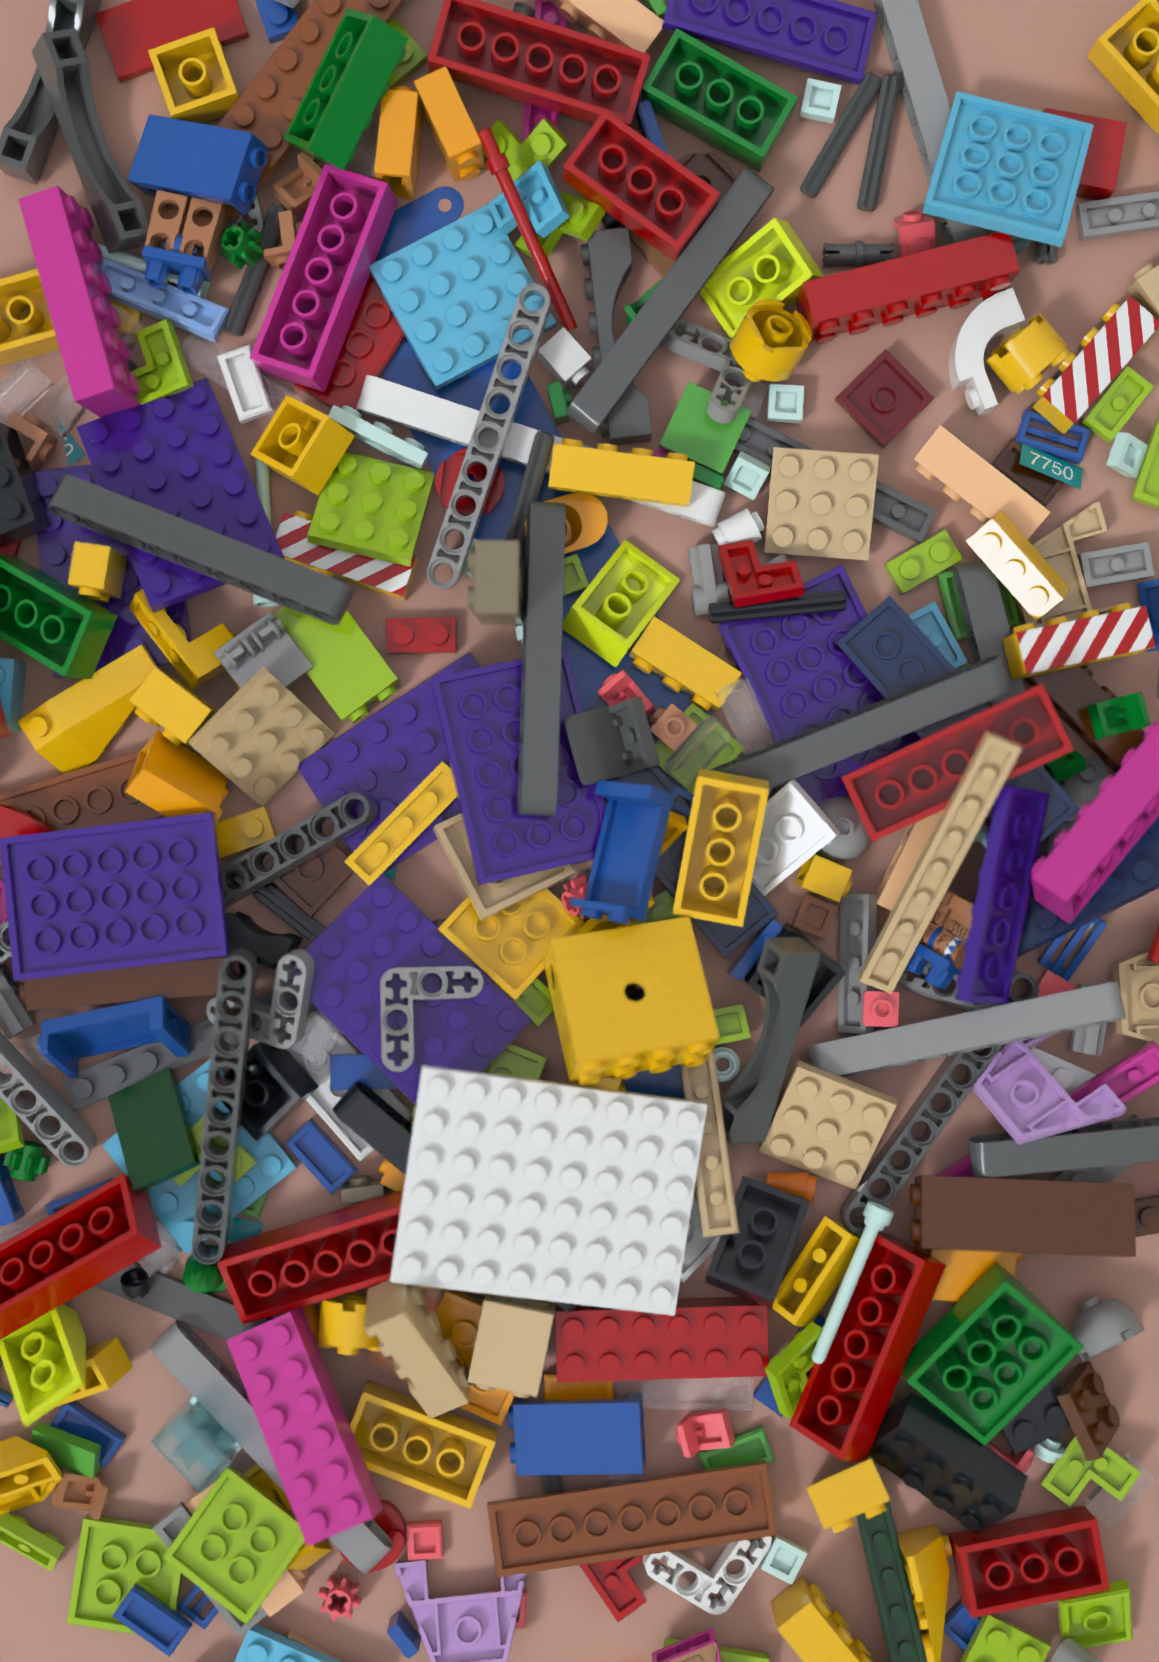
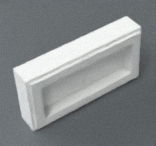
(245, 384)

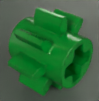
(241, 245)
(27, 1161)

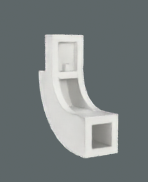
(966, 364)

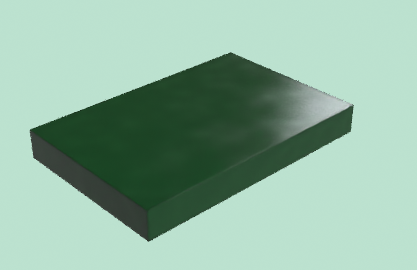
(153, 1130)

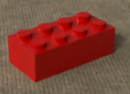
(640, 185)
(1029, 1561)

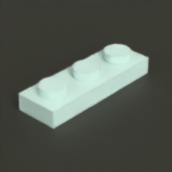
(380, 437)

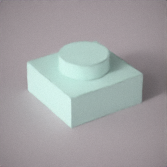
(820, 100)
(785, 403)
(1127, 454)
(747, 475)
(783, 1559)

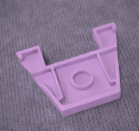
(1031, 1100)
(466, 1625)

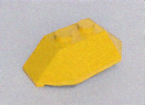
(25, 1474)

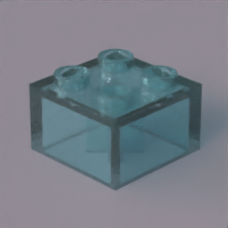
(196, 1444)

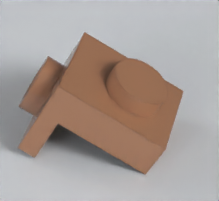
(297, 187)
(289, 228)
(44, 445)
(671, 726)
(82, 1493)

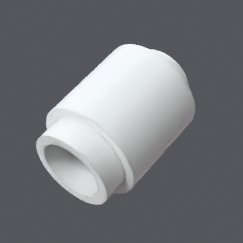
(739, 528)

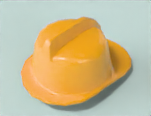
(584, 520)

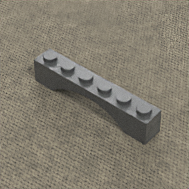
(69, 87)
(32, 128)
(610, 266)
(787, 976)

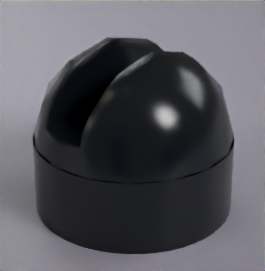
(135, 1276)

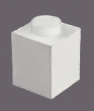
(565, 359)

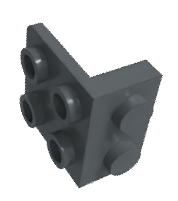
(611, 741)

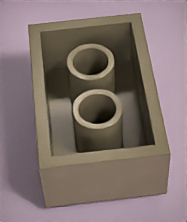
(498, 582)

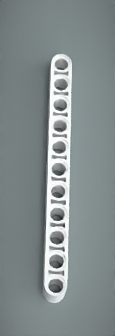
(457, 422)

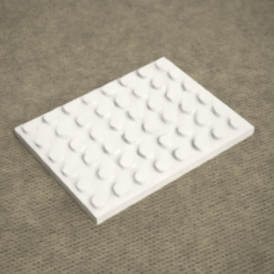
(547, 1191)

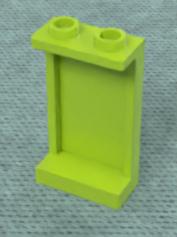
(343, 662)

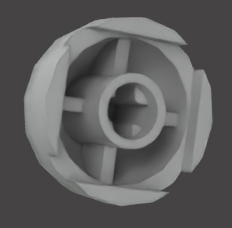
(852, 837)
(1104, 1326)

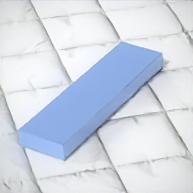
(183, 309)

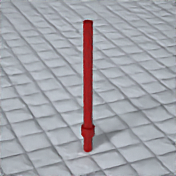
(498, 166)

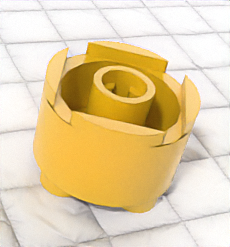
(770, 341)
(1027, 353)
(343, 1325)

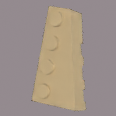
(417, 1346)

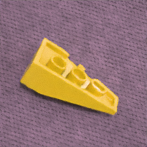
(84, 718)
(927, 1573)

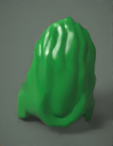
(202, 1277)

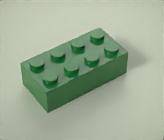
(346, 88)
(718, 100)
(51, 620)

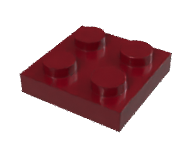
(884, 399)

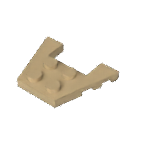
(1061, 555)
(1140, 995)

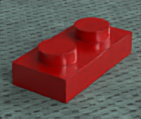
(421, 635)

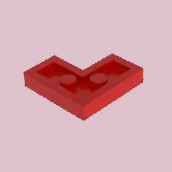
(757, 584)
(616, 1585)

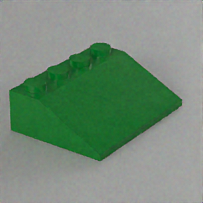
(990, 1355)

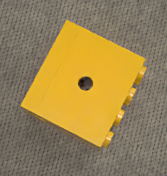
(630, 1000)

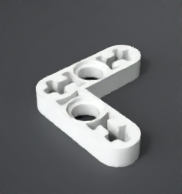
(706, 1580)

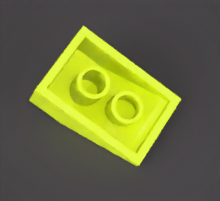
(763, 267)
(619, 603)
(45, 1361)

